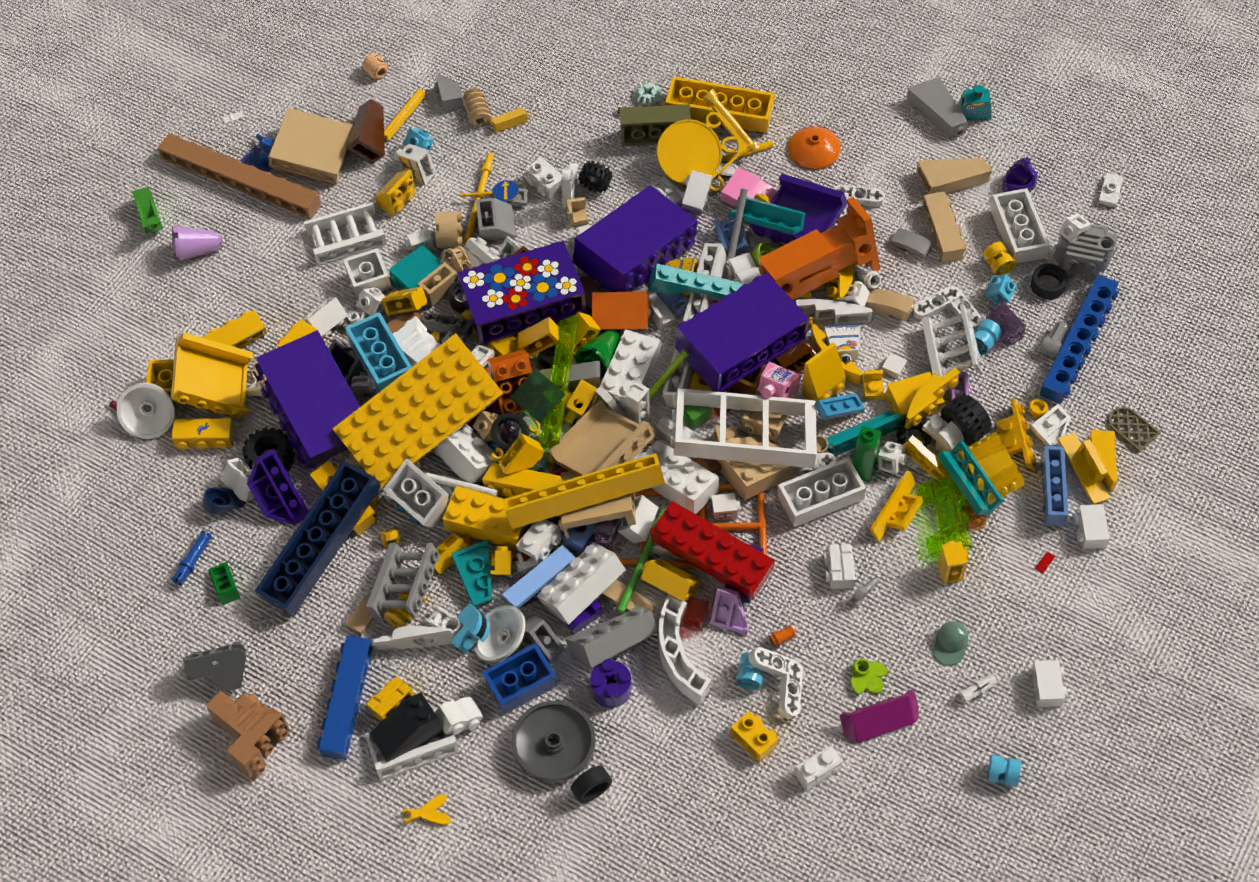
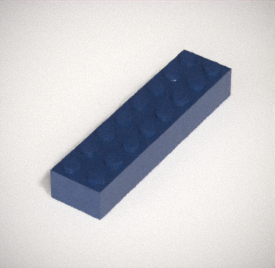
(318, 538)

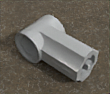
(1053, 342)

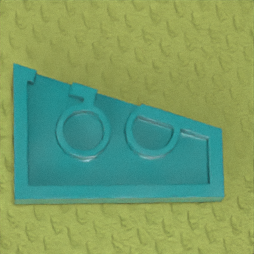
(474, 571)

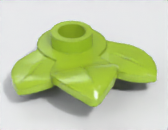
(868, 679)

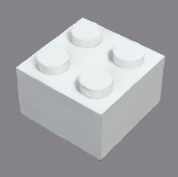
(367, 271)

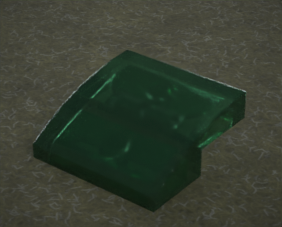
(537, 395)

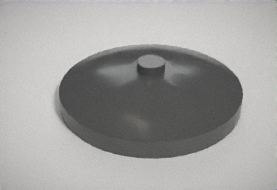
(553, 741)

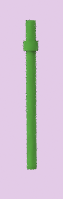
(637, 572)

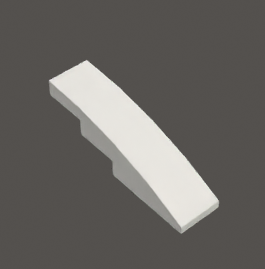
(839, 311)

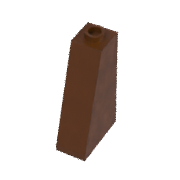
(368, 132)

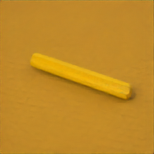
(403, 114)

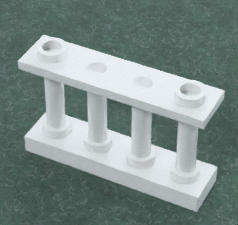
(348, 247)
(934, 343)

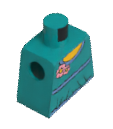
(975, 103)

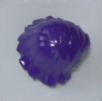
(1020, 176)

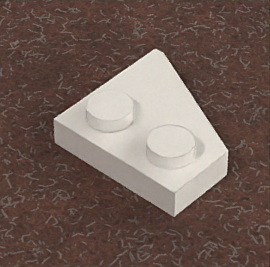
(1051, 426)

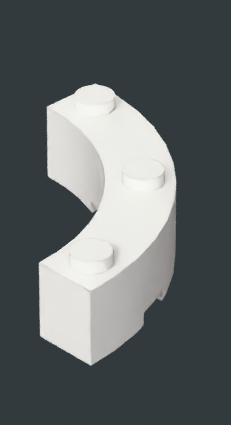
(672, 655)

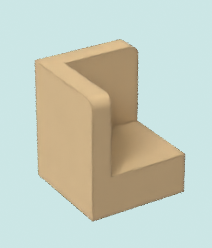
(577, 212)

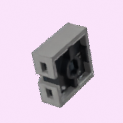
(345, 359)

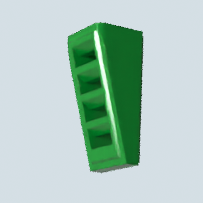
(228, 593)

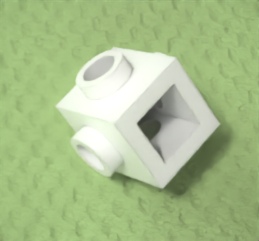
(371, 301)
(891, 457)

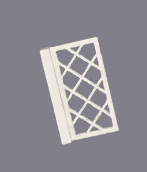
(420, 756)

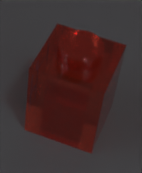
(695, 614)

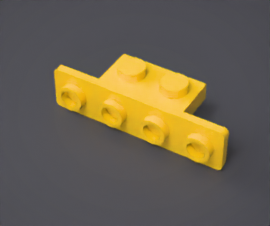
(1015, 436)
(1087, 466)
(898, 509)

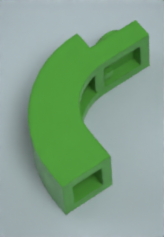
(147, 210)

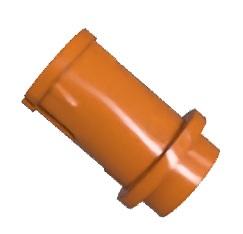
(782, 635)

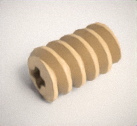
(476, 107)

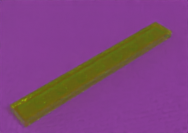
(560, 377)

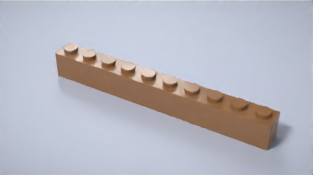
(239, 176)

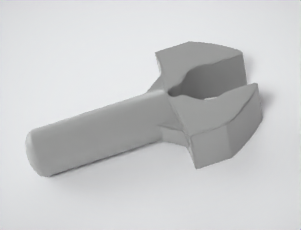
(861, 592)

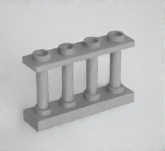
(391, 570)

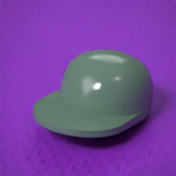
(951, 643)

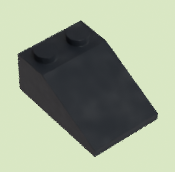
(406, 727)

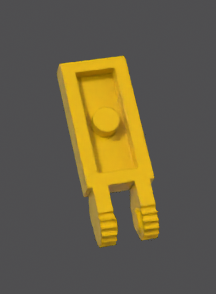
(925, 459)

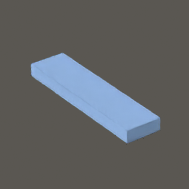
(538, 577)

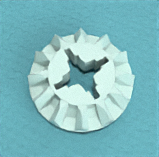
(647, 99)

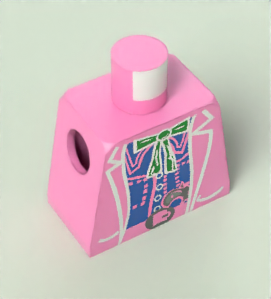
(778, 382)

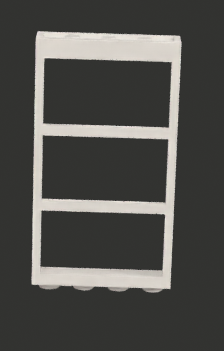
(742, 452)

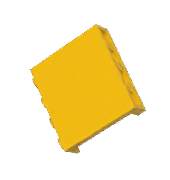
(210, 375)

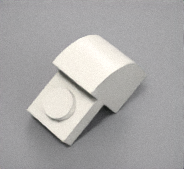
(945, 434)

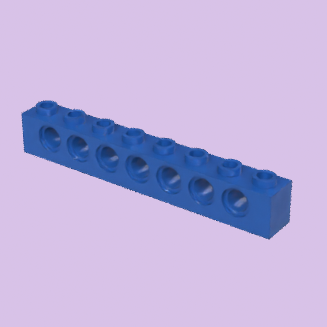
(1097, 300)

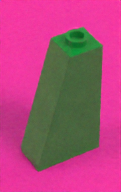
(866, 452)

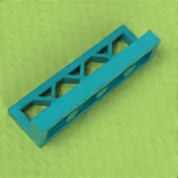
(771, 216)
(847, 439)
(964, 480)

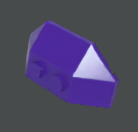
(275, 490)

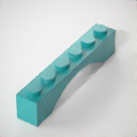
(675, 280)

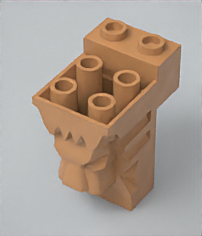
(253, 727)

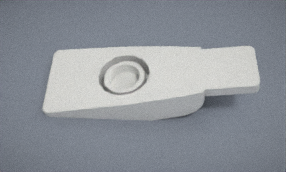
(414, 637)

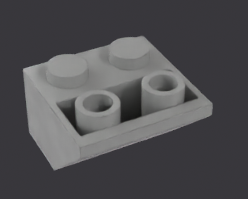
(495, 219)

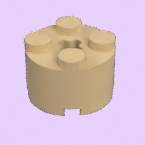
(448, 229)

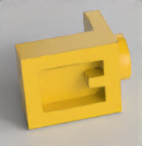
(873, 384)

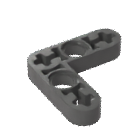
(448, 324)

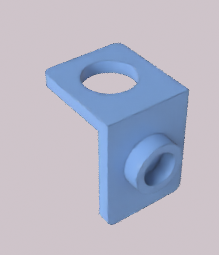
(673, 301)

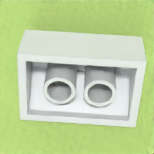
(417, 494)

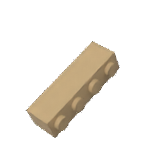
(943, 227)

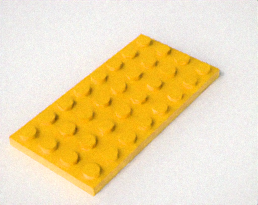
(418, 410)

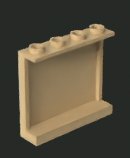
(310, 146)
(600, 441)
(607, 510)

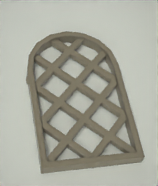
(1138, 417)

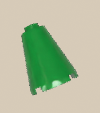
(599, 349)

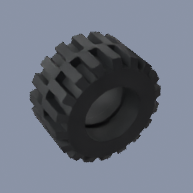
(968, 417)
(267, 440)

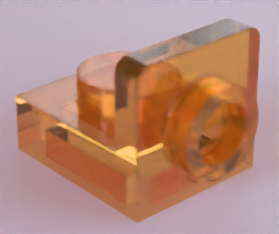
(975, 520)

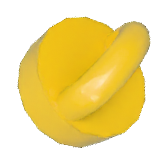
(390, 534)

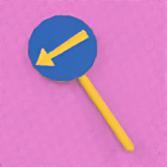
(503, 190)

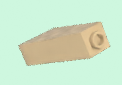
(952, 174)

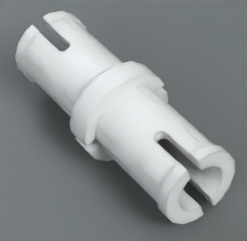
(979, 687)

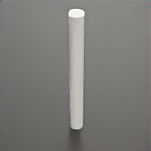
(453, 483)

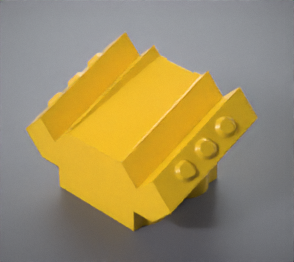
(997, 465)

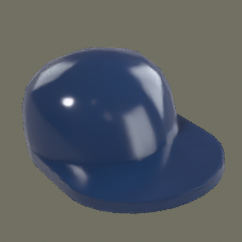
(220, 499)

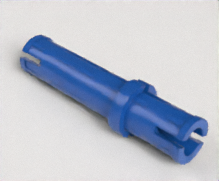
(190, 560)

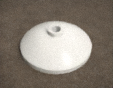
(139, 420)
(505, 634)

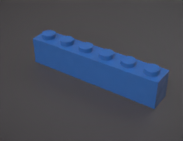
(346, 698)

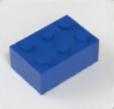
(519, 678)

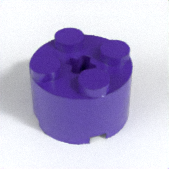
(619, 682)

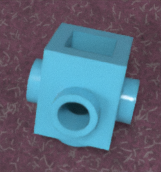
(419, 138)
(1000, 289)

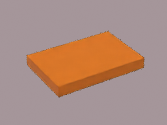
(620, 310)

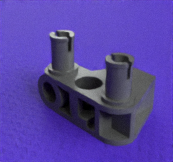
(228, 671)

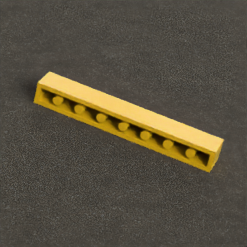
(583, 491)

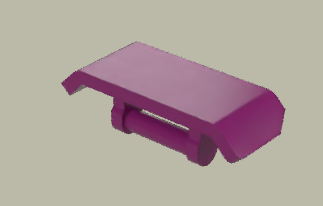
(880, 717)

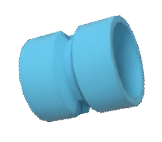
(986, 335)
(748, 676)
(1004, 770)

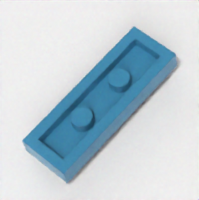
(839, 406)

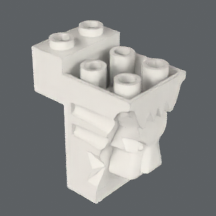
(415, 340)

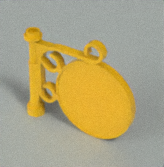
(696, 147)

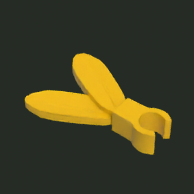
(428, 812)

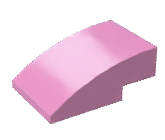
(744, 180)

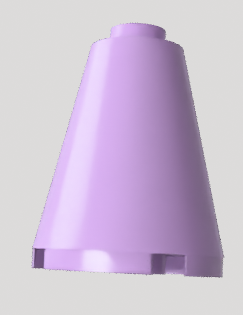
(193, 242)

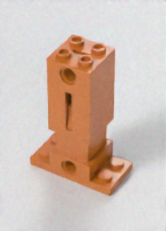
(820, 256)

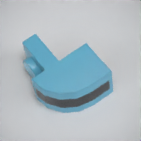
(475, 628)

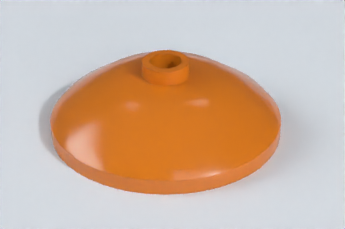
(811, 153)

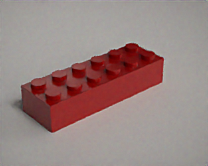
(712, 550)

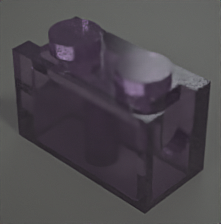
(1011, 325)

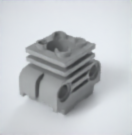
(1088, 253)

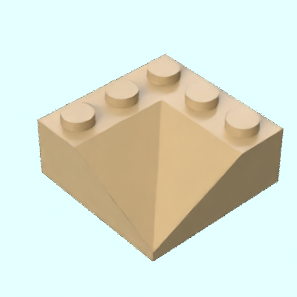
(753, 478)

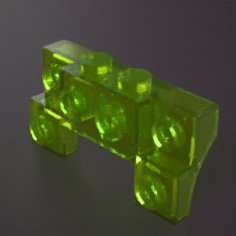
(949, 512)

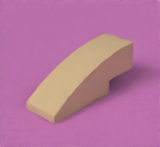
(890, 303)

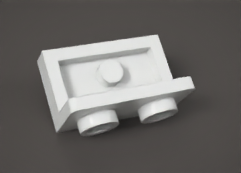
(540, 540)

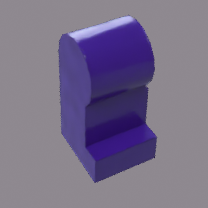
(586, 617)

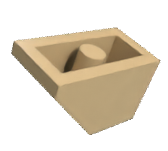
(438, 283)

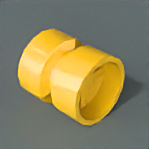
(999, 259)

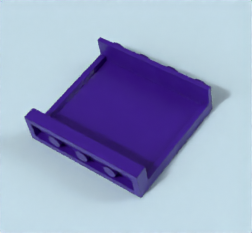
(818, 202)

